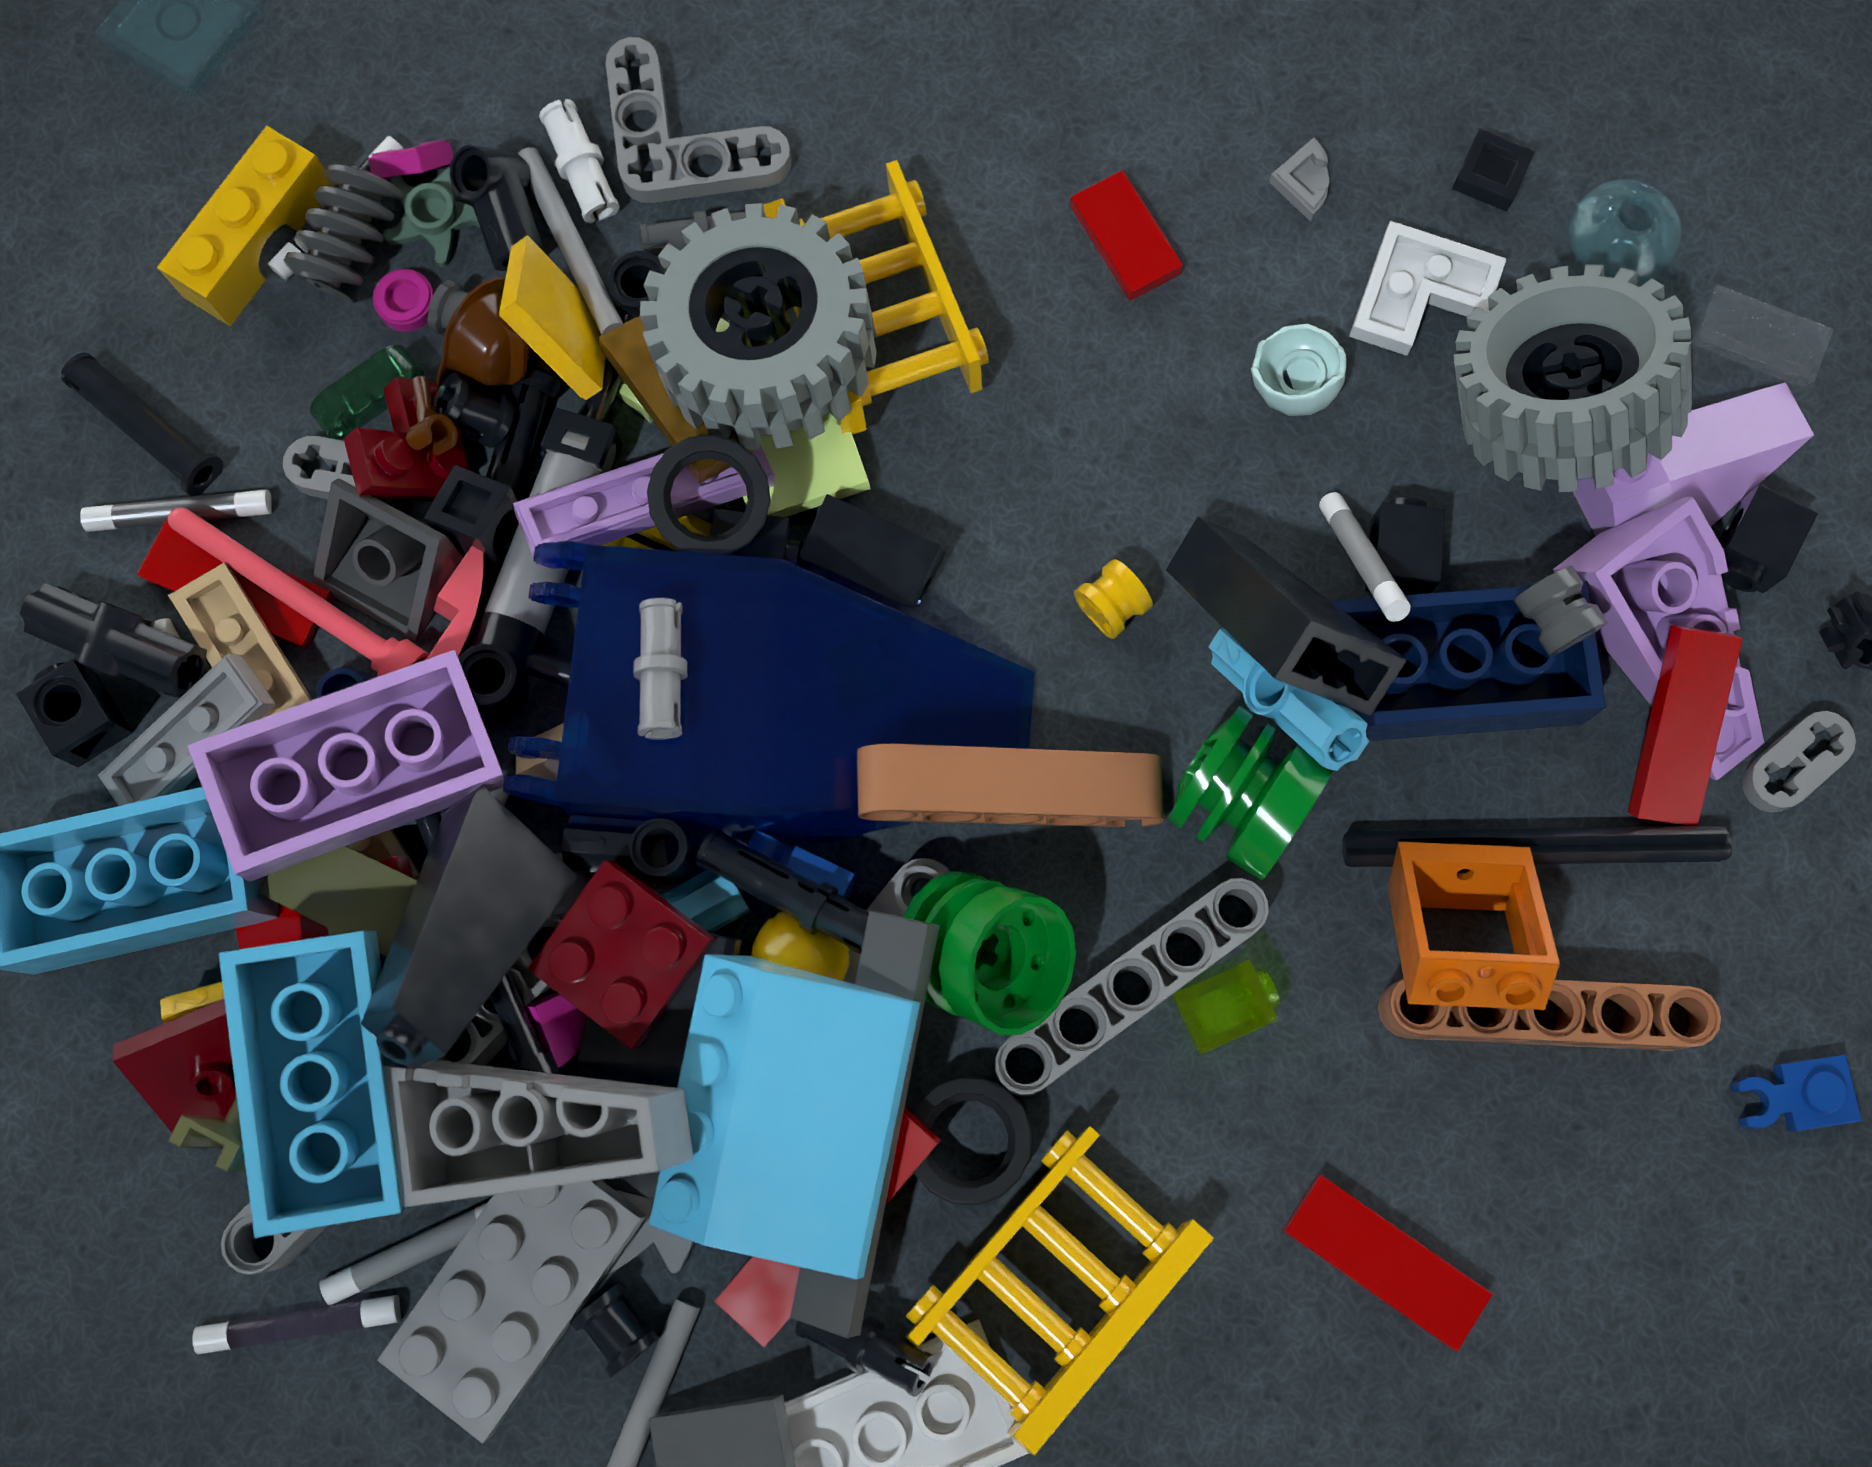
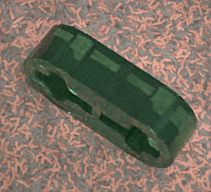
(360, 393)

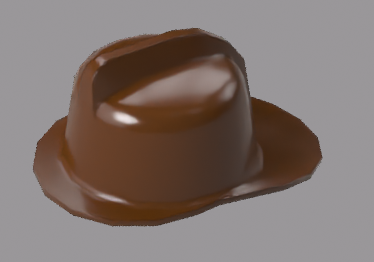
(481, 342)

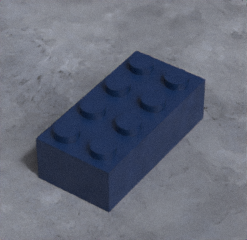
(1476, 668)

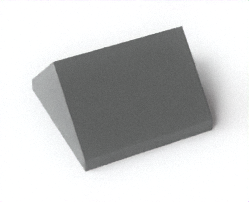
(382, 560)

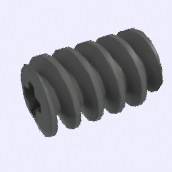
(341, 229)

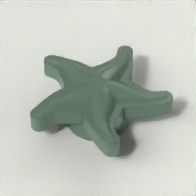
(431, 216)

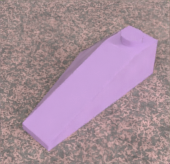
(1716, 461)
(1661, 575)

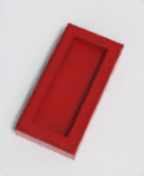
(1126, 235)

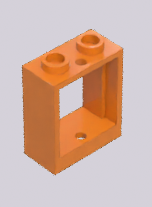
(1497, 881)

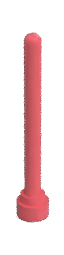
(385, 654)

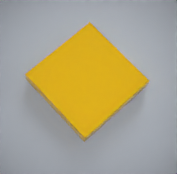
(552, 318)

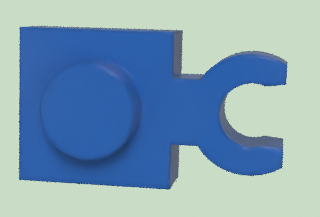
(805, 863)
(1807, 1092)

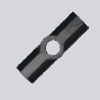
(113, 640)

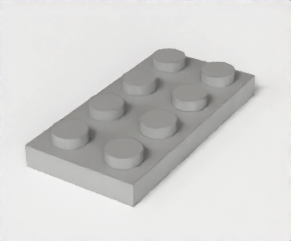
(509, 1298)

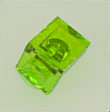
(1227, 1006)

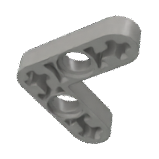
(674, 156)

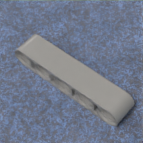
(1159, 972)

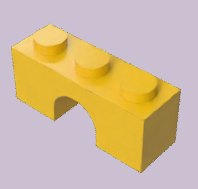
(221, 248)

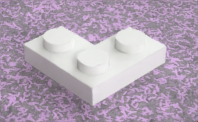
(1418, 271)

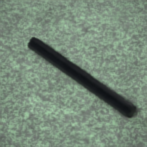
(1557, 844)

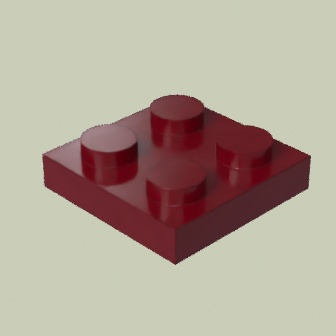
(621, 954)

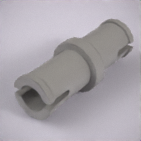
(660, 669)

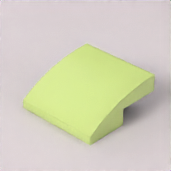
(813, 469)

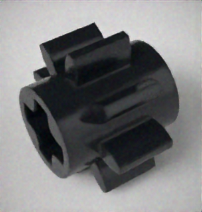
(1851, 631)

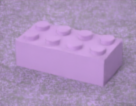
(345, 766)

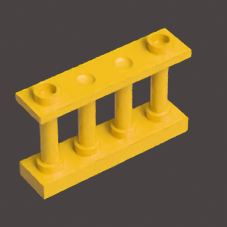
(965, 345)
(1080, 1354)

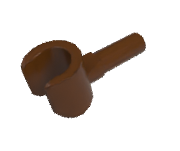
(430, 426)

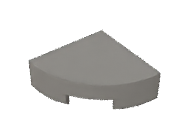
(1304, 179)

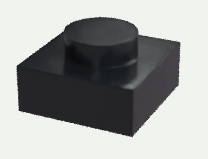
(1493, 169)

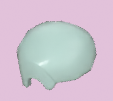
(1313, 365)

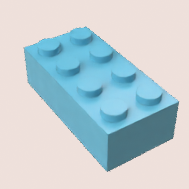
(119, 884)
(310, 1082)

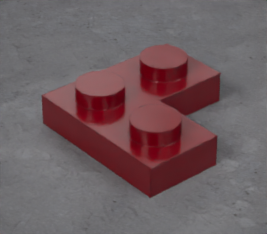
(387, 465)

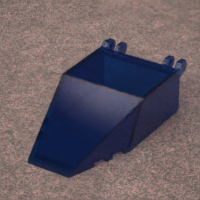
(773, 697)

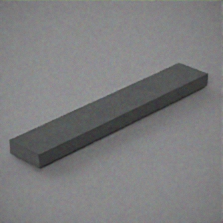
(898, 962)

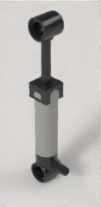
(574, 451)

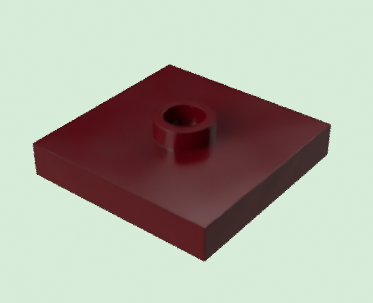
(182, 1065)

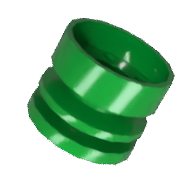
(1249, 793)
(997, 952)

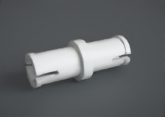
(579, 160)

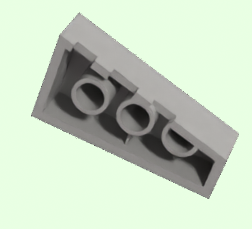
(514, 1130)

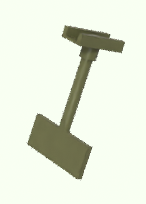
(346, 896)

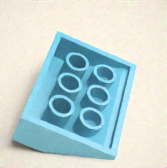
(787, 1114)

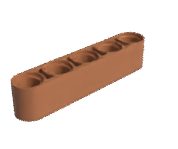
(1008, 786)
(1579, 1018)

